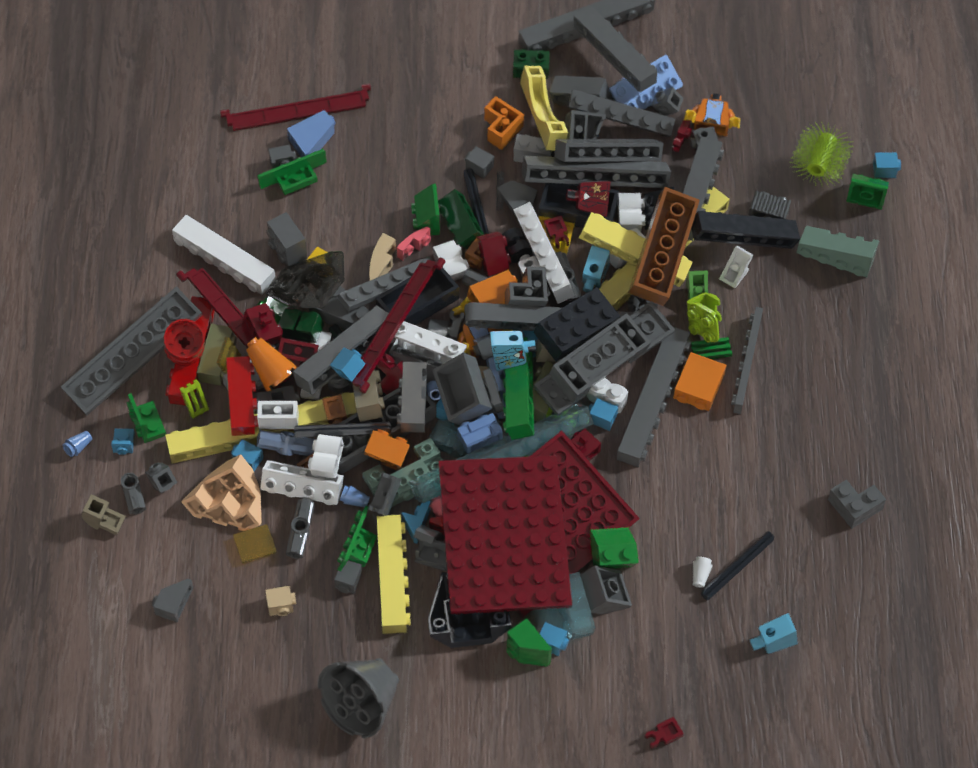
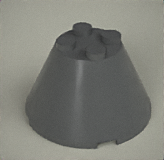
(358, 694)

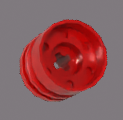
(184, 331)

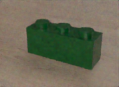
(460, 218)

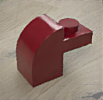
(393, 371)

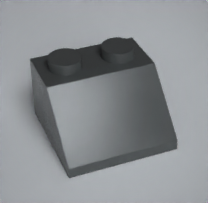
(605, 590)

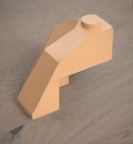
(228, 496)

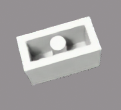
(277, 414)

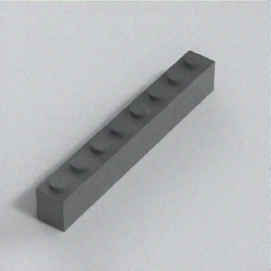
(561, 28)
(620, 173)
(653, 397)

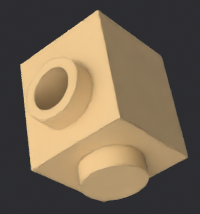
(280, 601)

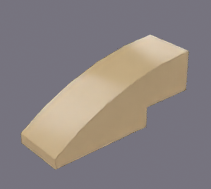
(382, 256)

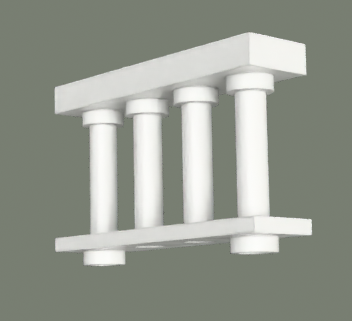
(419, 340)

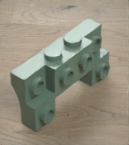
(428, 460)

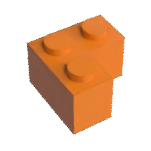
(504, 122)
(387, 449)

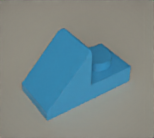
(419, 518)

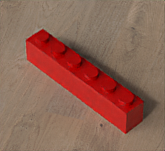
(182, 375)

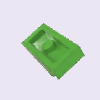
(697, 283)

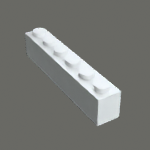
(544, 252)
(223, 255)

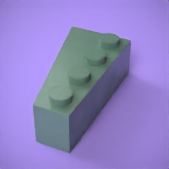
(838, 250)

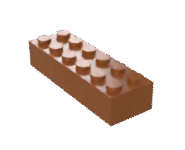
(664, 246)

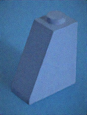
(311, 133)

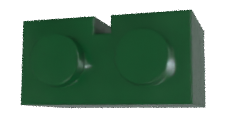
(300, 325)

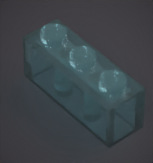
(579, 617)

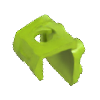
(704, 316)

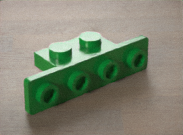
(294, 174)
(359, 544)

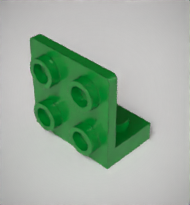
(146, 420)

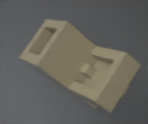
(100, 516)

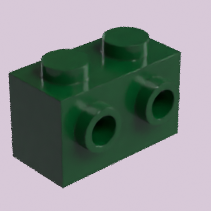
(530, 58)

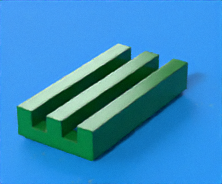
(721, 344)

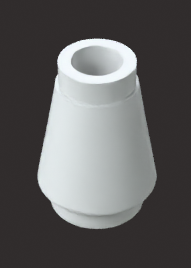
(701, 570)

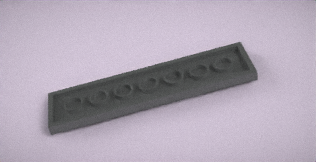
(128, 352)

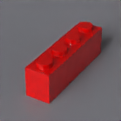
(240, 396)

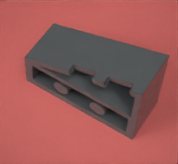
(413, 397)

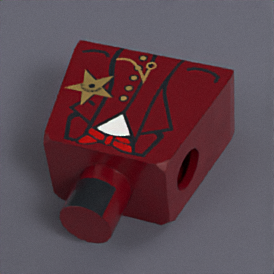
(591, 197)

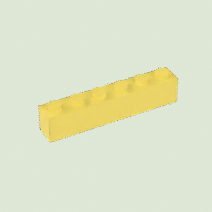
(622, 242)
(392, 574)

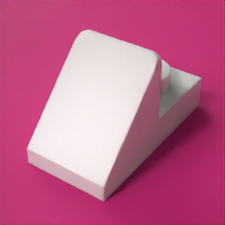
(736, 267)

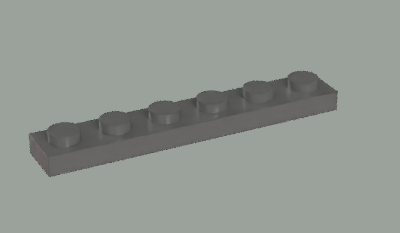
(621, 113)
(370, 290)
(744, 367)

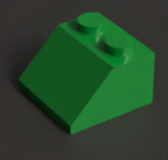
(867, 191)
(426, 210)
(613, 548)
(528, 645)

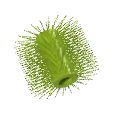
(822, 154)

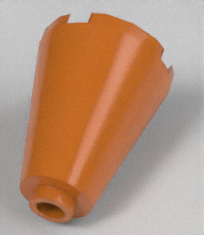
(269, 363)

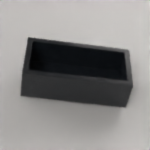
(555, 204)
(436, 295)
(575, 324)

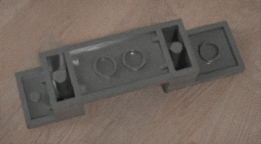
(601, 355)

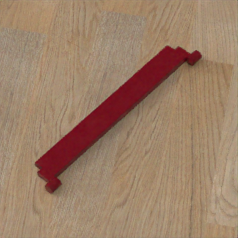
(297, 110)
(221, 304)
(394, 320)

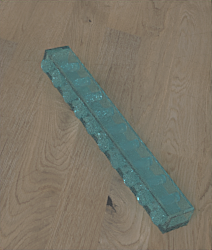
(571, 421)

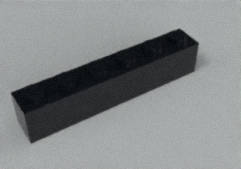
(745, 230)

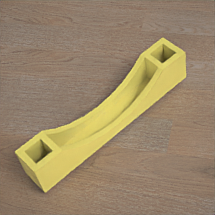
(534, 87)

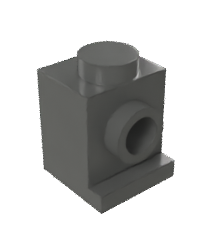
(281, 155)

